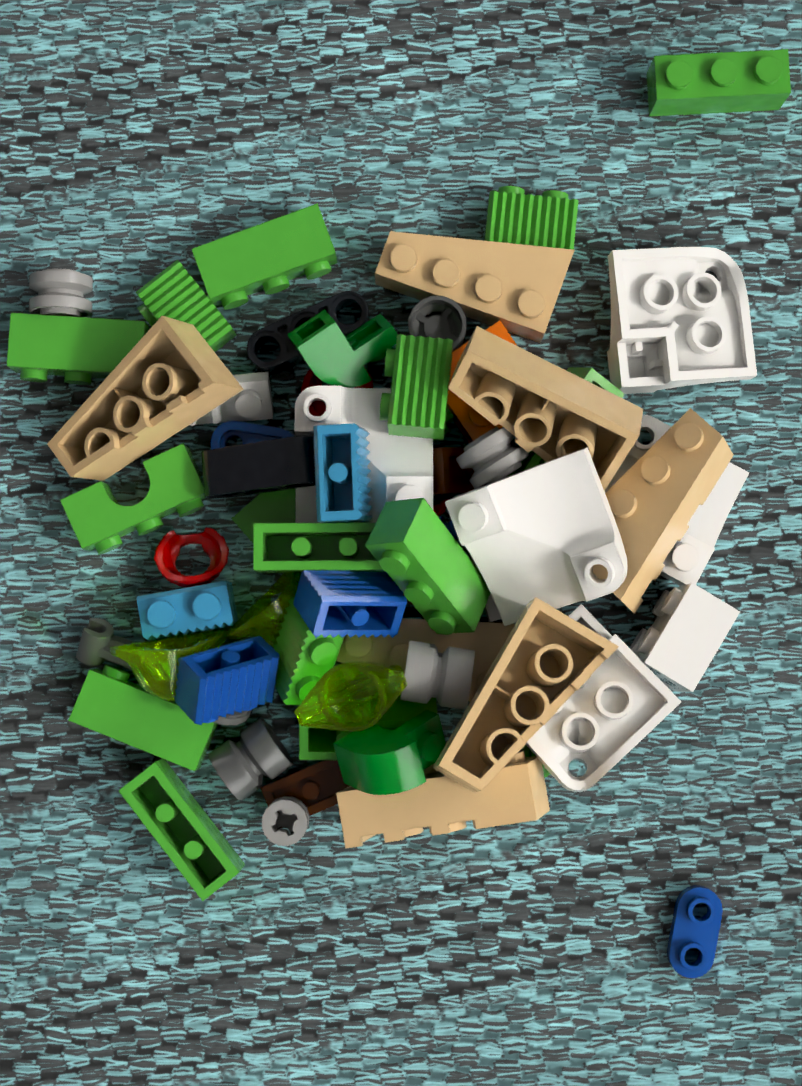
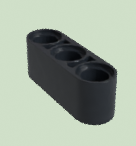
(278, 330)
(259, 467)

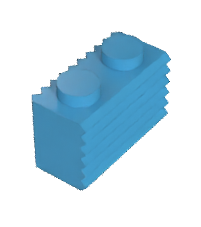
(342, 473)
(187, 610)

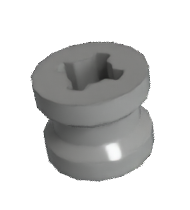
(292, 815)

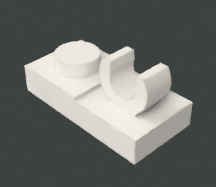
(248, 405)

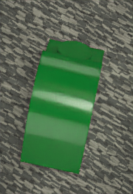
(338, 357)
(388, 760)

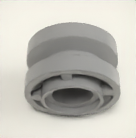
(60, 293)
(491, 457)

